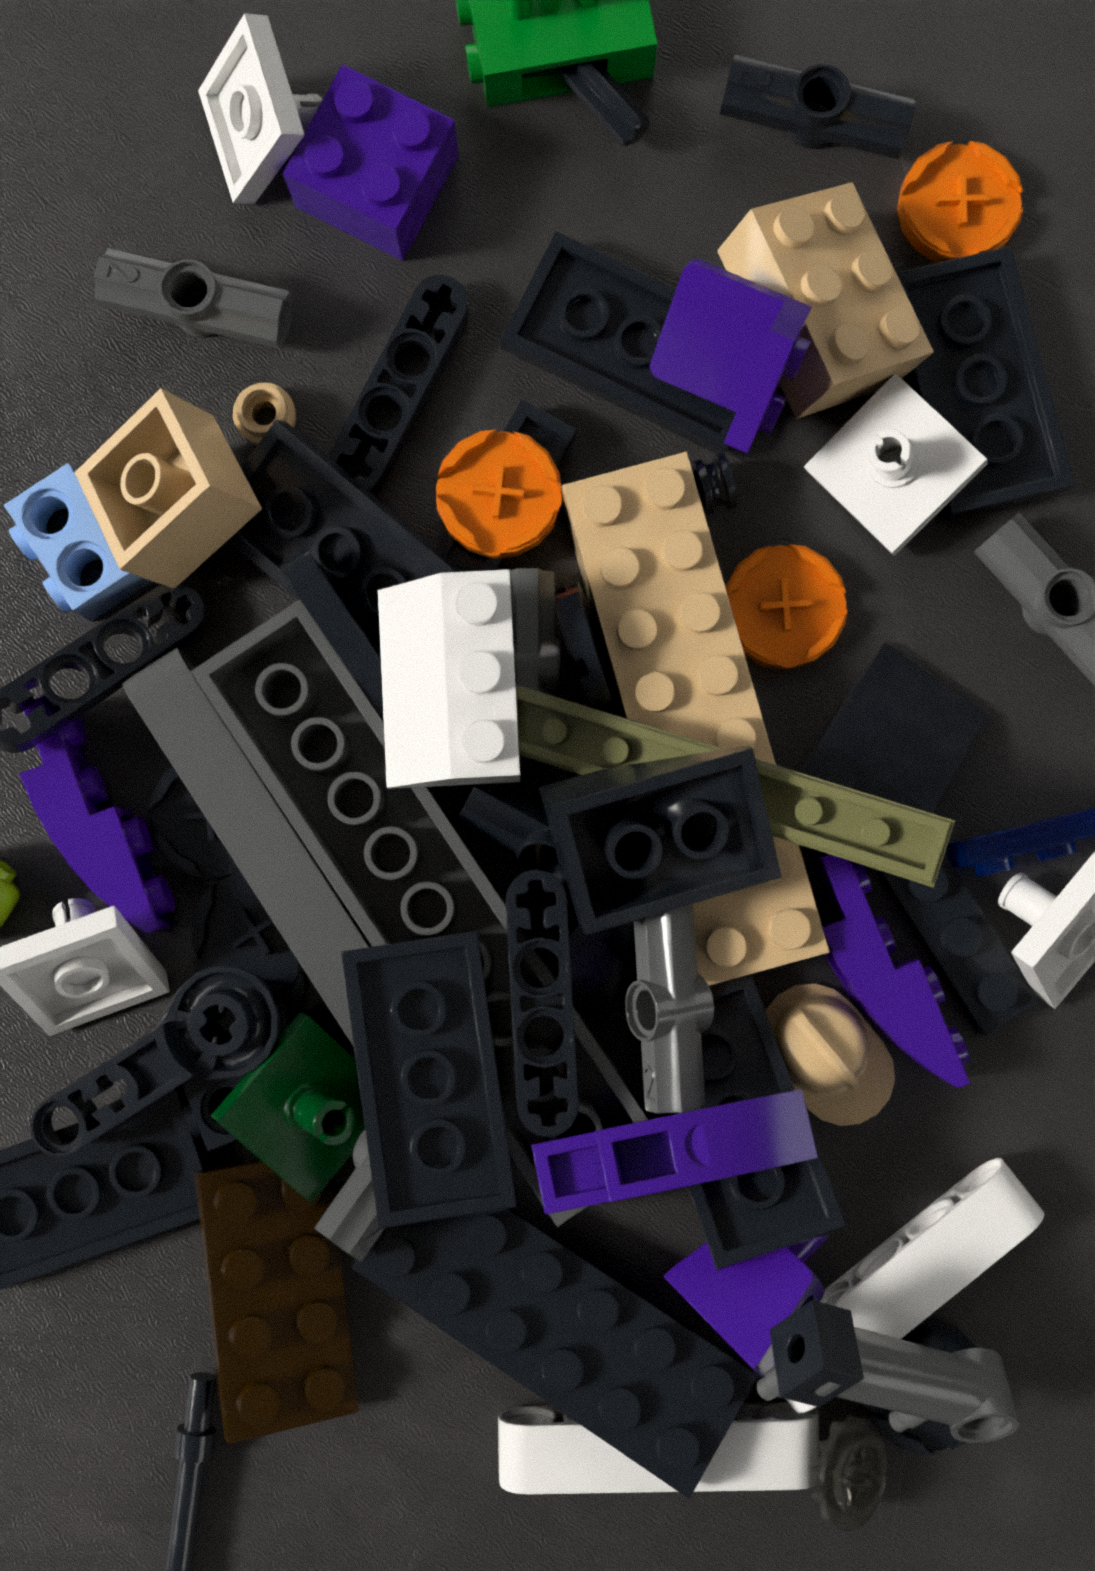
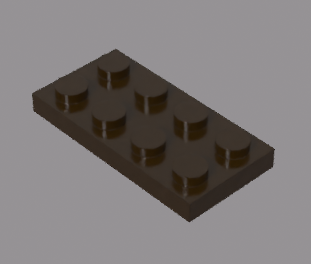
(273, 1303)

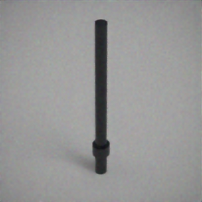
(193, 1449)

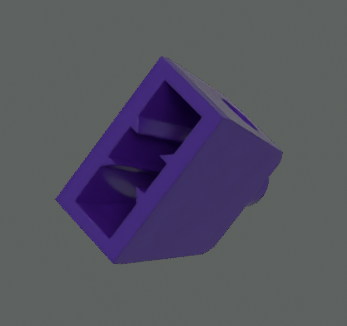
(750, 1296)

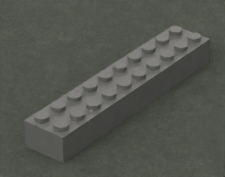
(394, 851)

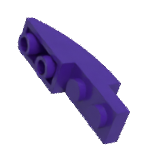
(99, 844)
(894, 995)
(674, 1151)

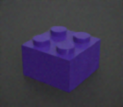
(372, 162)

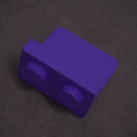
(731, 346)

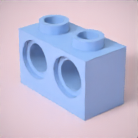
(71, 548)

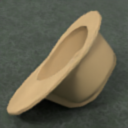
(831, 1054)

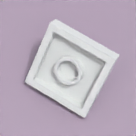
(253, 109)
(895, 464)
(1061, 935)
(80, 968)

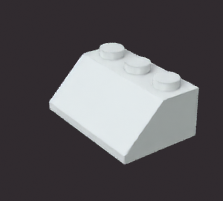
(449, 680)

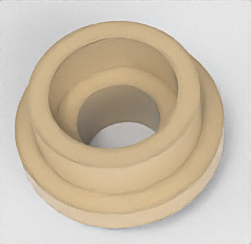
(252, 401)

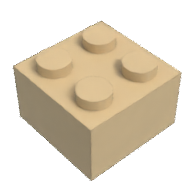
(167, 490)

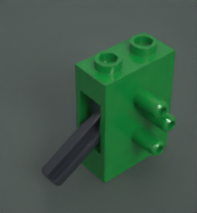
(561, 48)

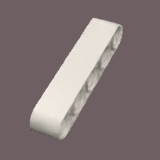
(936, 1253)
(553, 1454)

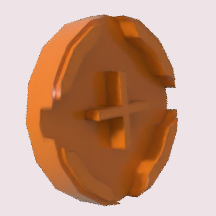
(959, 201)
(498, 493)
(787, 605)

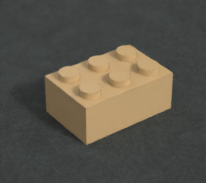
(832, 259)

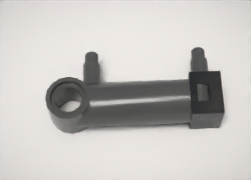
(827, 1357)

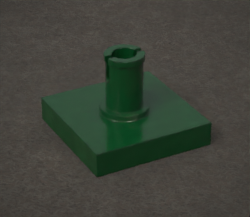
(298, 1108)

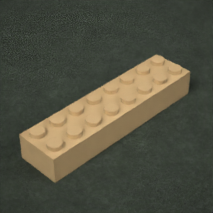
(685, 672)

